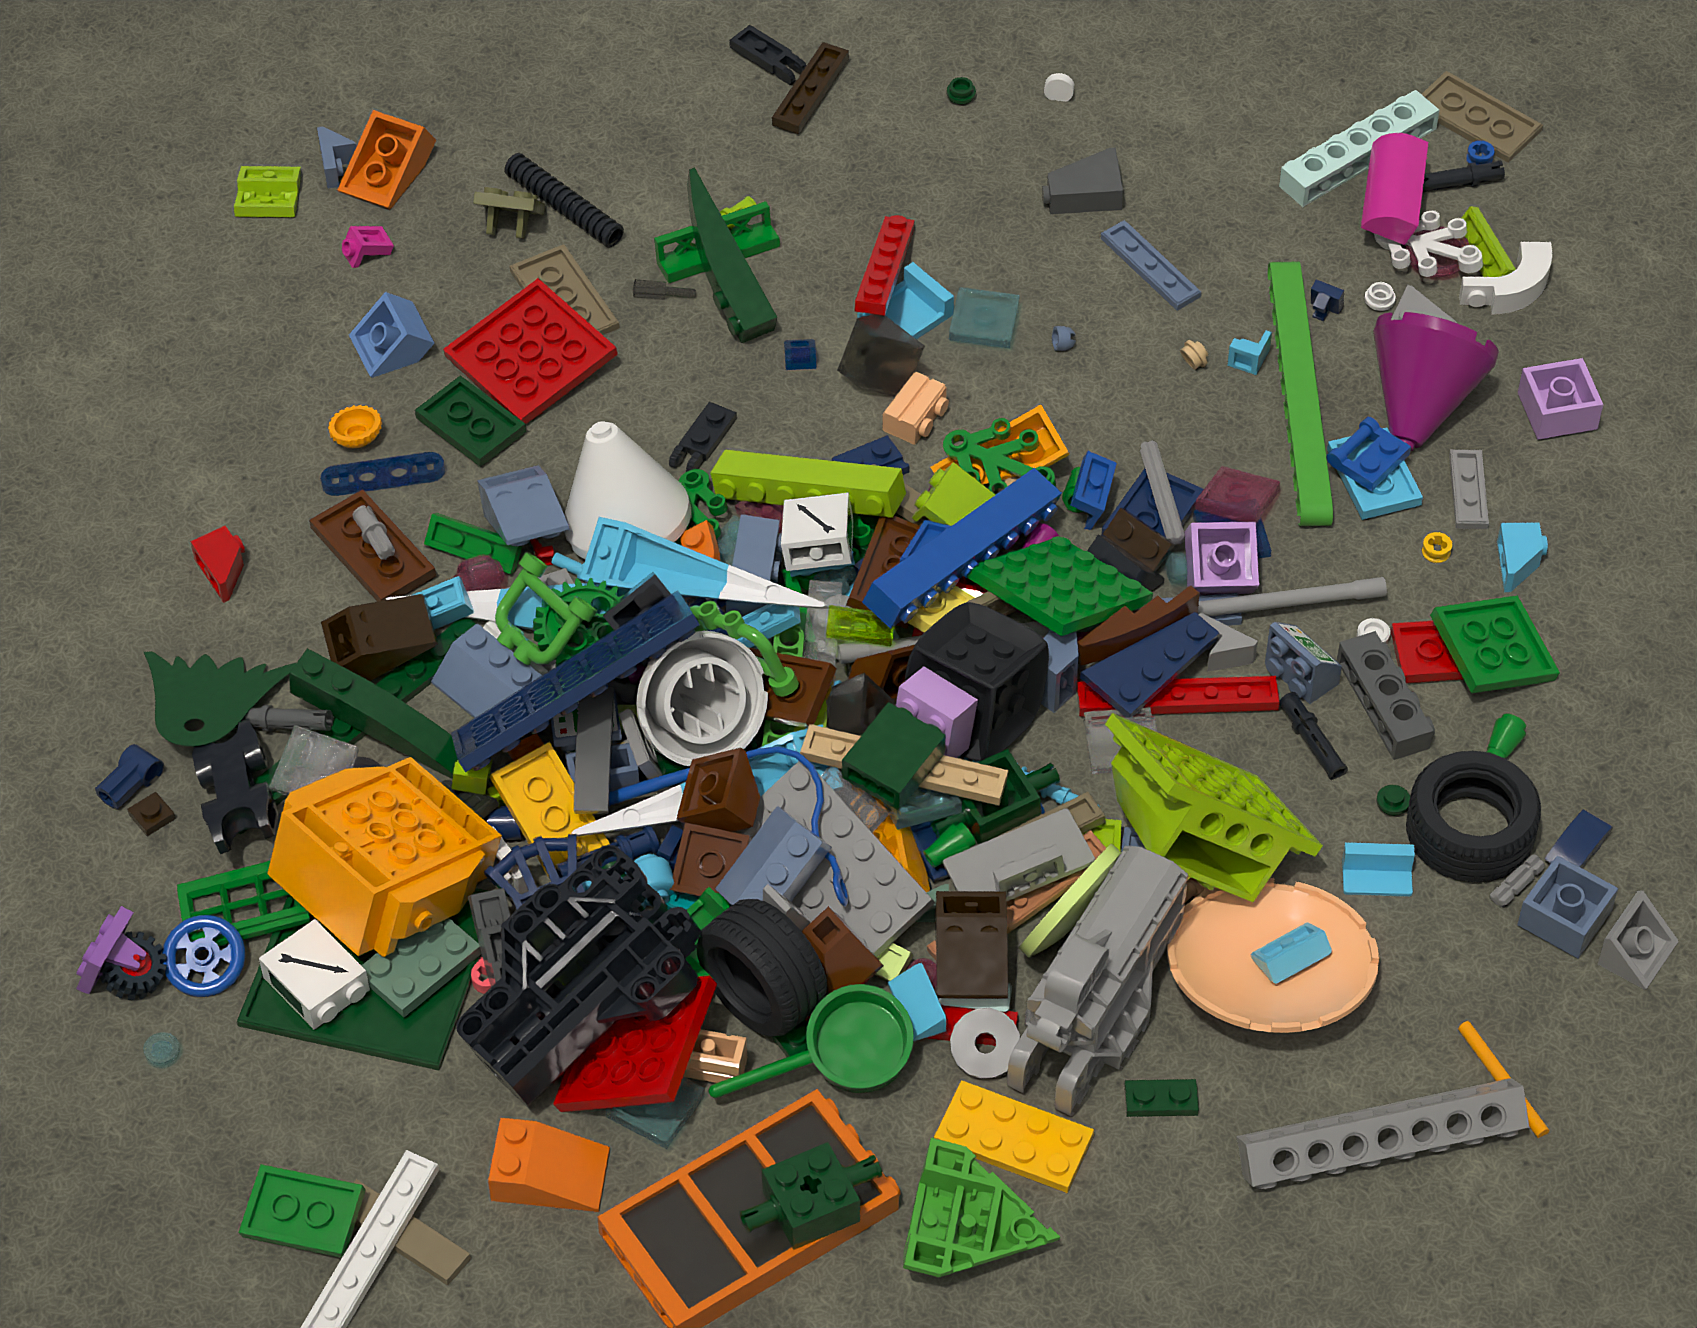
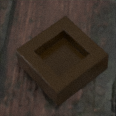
(151, 814)

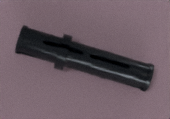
(1472, 175)
(1294, 708)

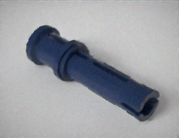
(632, 845)

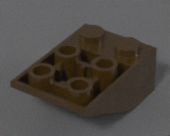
(379, 635)
(971, 944)

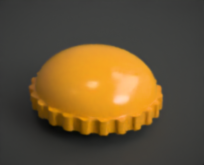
(355, 426)

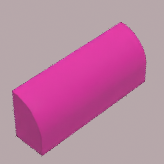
(1395, 186)

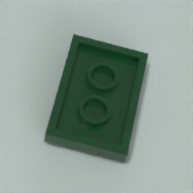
(470, 421)

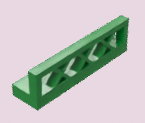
(685, 258)

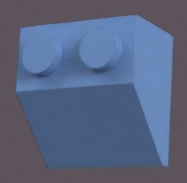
(391, 336)

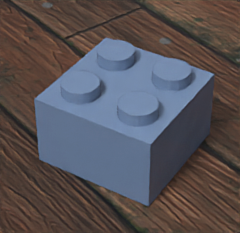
(1567, 906)

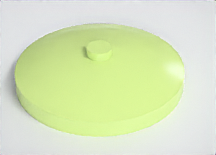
(1071, 906)

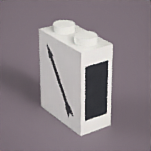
(817, 531)
(314, 974)

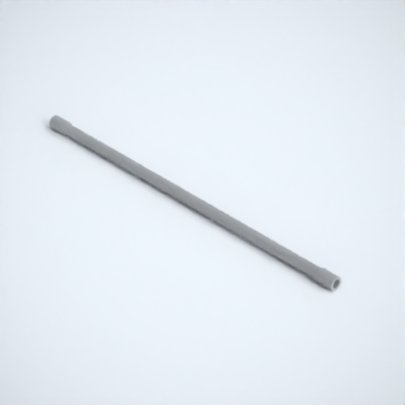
(1355, 590)

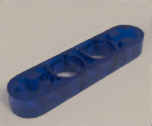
(381, 469)

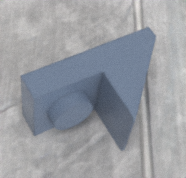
(335, 152)

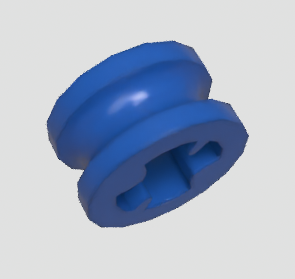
(1480, 147)

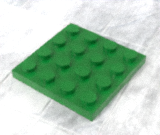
(1060, 585)

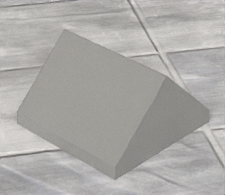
(1638, 943)

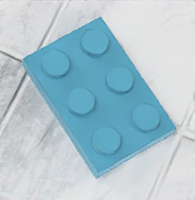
(1393, 494)

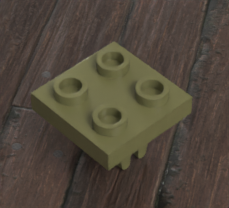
(498, 200)

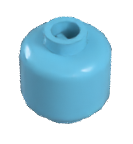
(658, 874)

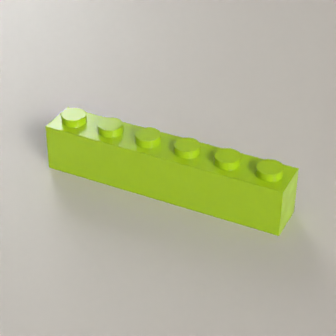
(780, 478)

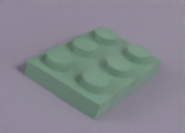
(420, 965)

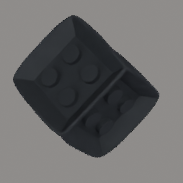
(993, 662)

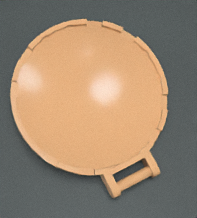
(1217, 972)

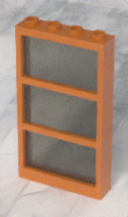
(686, 1230)

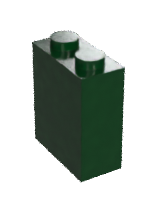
(893, 756)

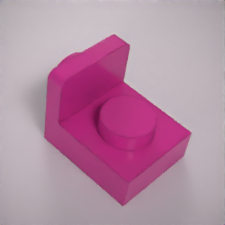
(365, 241)

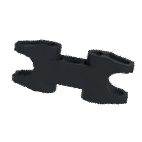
(238, 801)

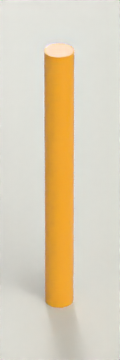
(1498, 1072)

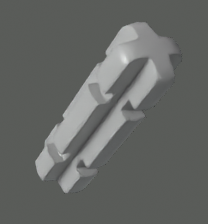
(1517, 881)

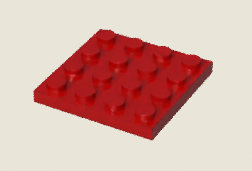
(530, 351)
(637, 1058)

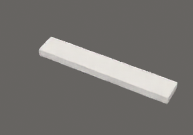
(373, 1243)

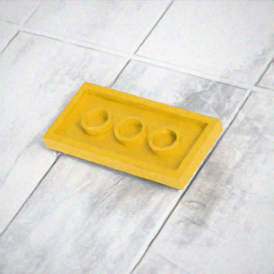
(542, 801)
(1015, 1136)

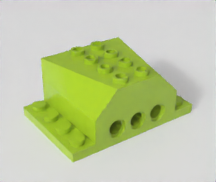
(1203, 811)

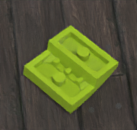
(267, 191)

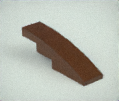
(1128, 628)

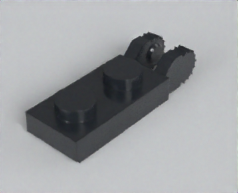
(767, 53)
(703, 436)

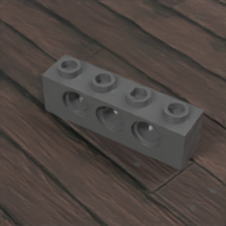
(1385, 695)

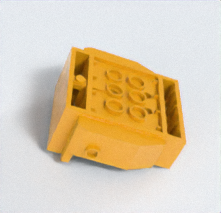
(380, 853)

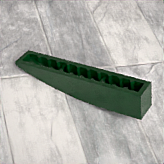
(726, 268)
(372, 711)

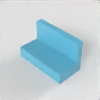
(1377, 869)

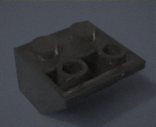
(880, 355)

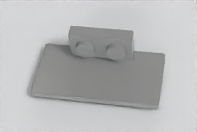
(1022, 857)

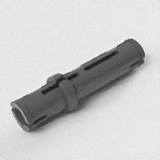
(274, 718)

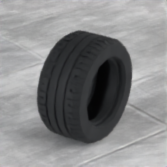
(1480, 777)
(762, 967)

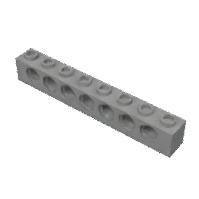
(1260, 1147)

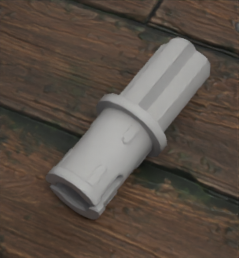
(373, 531)

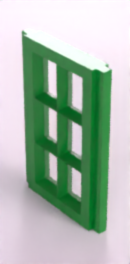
(235, 879)

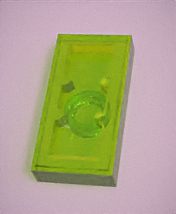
(857, 626)

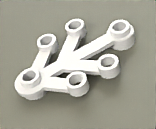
(1468, 257)

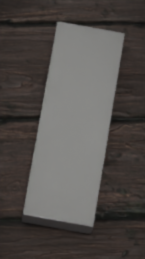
(1468, 489)

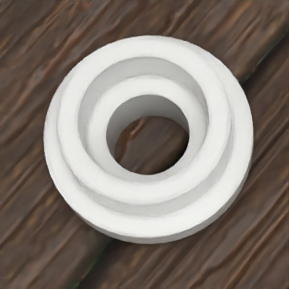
(1381, 290)

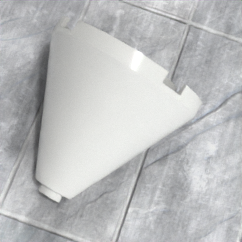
(624, 485)
(701, 697)

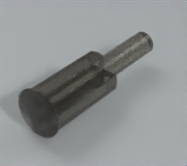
(658, 289)

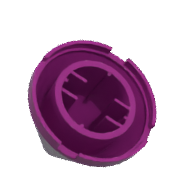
(1427, 371)

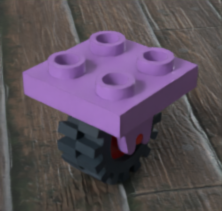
(122, 960)

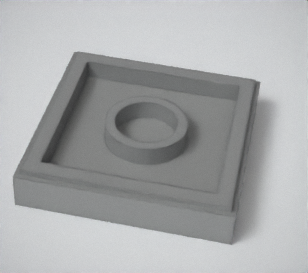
(640, 746)

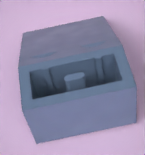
(522, 506)

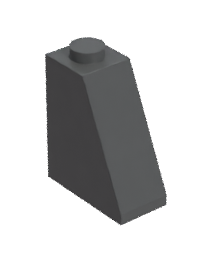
(1085, 185)

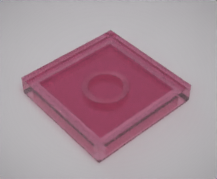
(1237, 495)

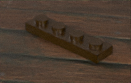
(810, 88)

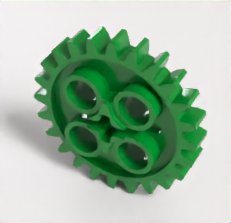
(550, 622)

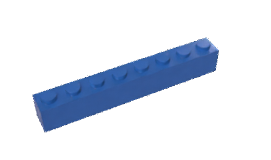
(961, 548)

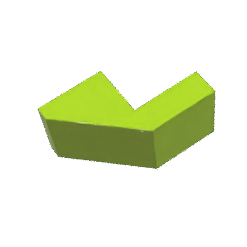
(472, 780)

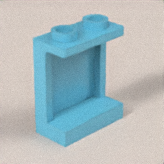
(918, 302)

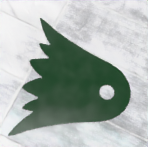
(207, 694)

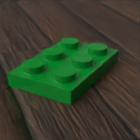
(302, 1211)

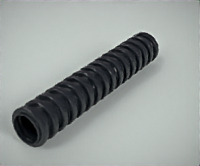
(564, 200)

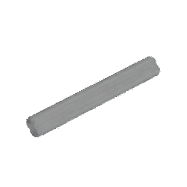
(1162, 492)

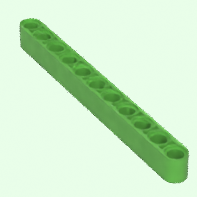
(1301, 394)

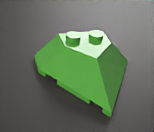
(966, 1215)

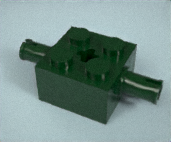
(1018, 803)
(810, 1195)

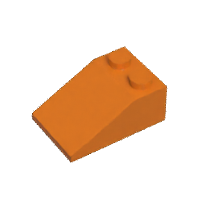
(386, 160)
(546, 1167)

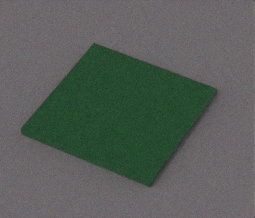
(370, 1023)

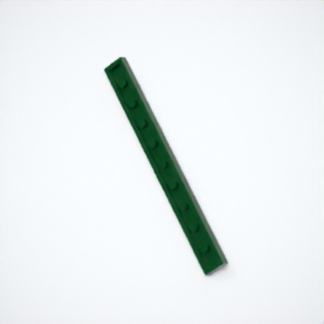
(403, 683)

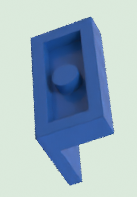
(1093, 486)

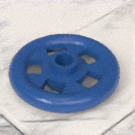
(212, 982)

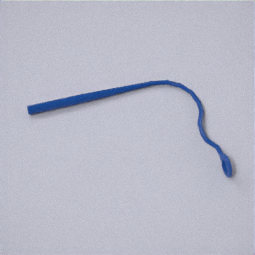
(664, 781)

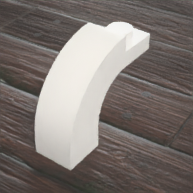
(1515, 289)

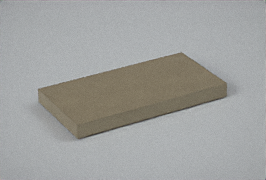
(1481, 116)
(569, 282)

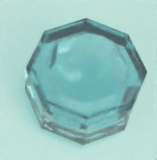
(1176, 568)

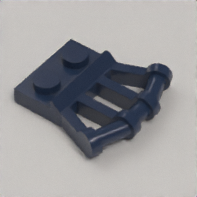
(518, 857)

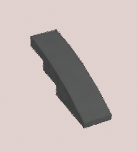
(594, 753)
(488, 913)

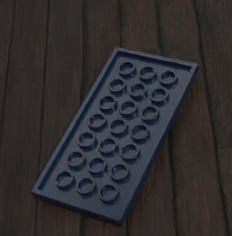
(572, 681)

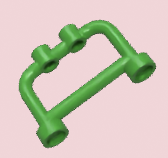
(513, 637)
(781, 679)

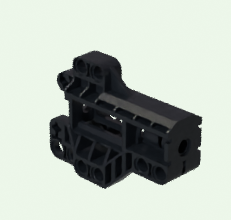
(579, 977)

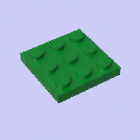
(1494, 644)

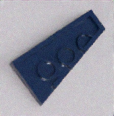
(1145, 668)

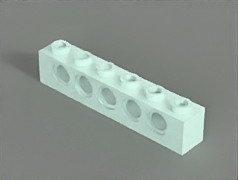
(1350, 151)

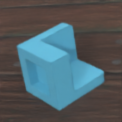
(1249, 355)

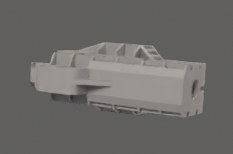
(1101, 979)

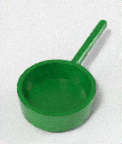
(854, 1039)

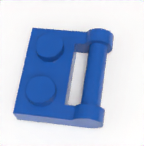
(1376, 461)

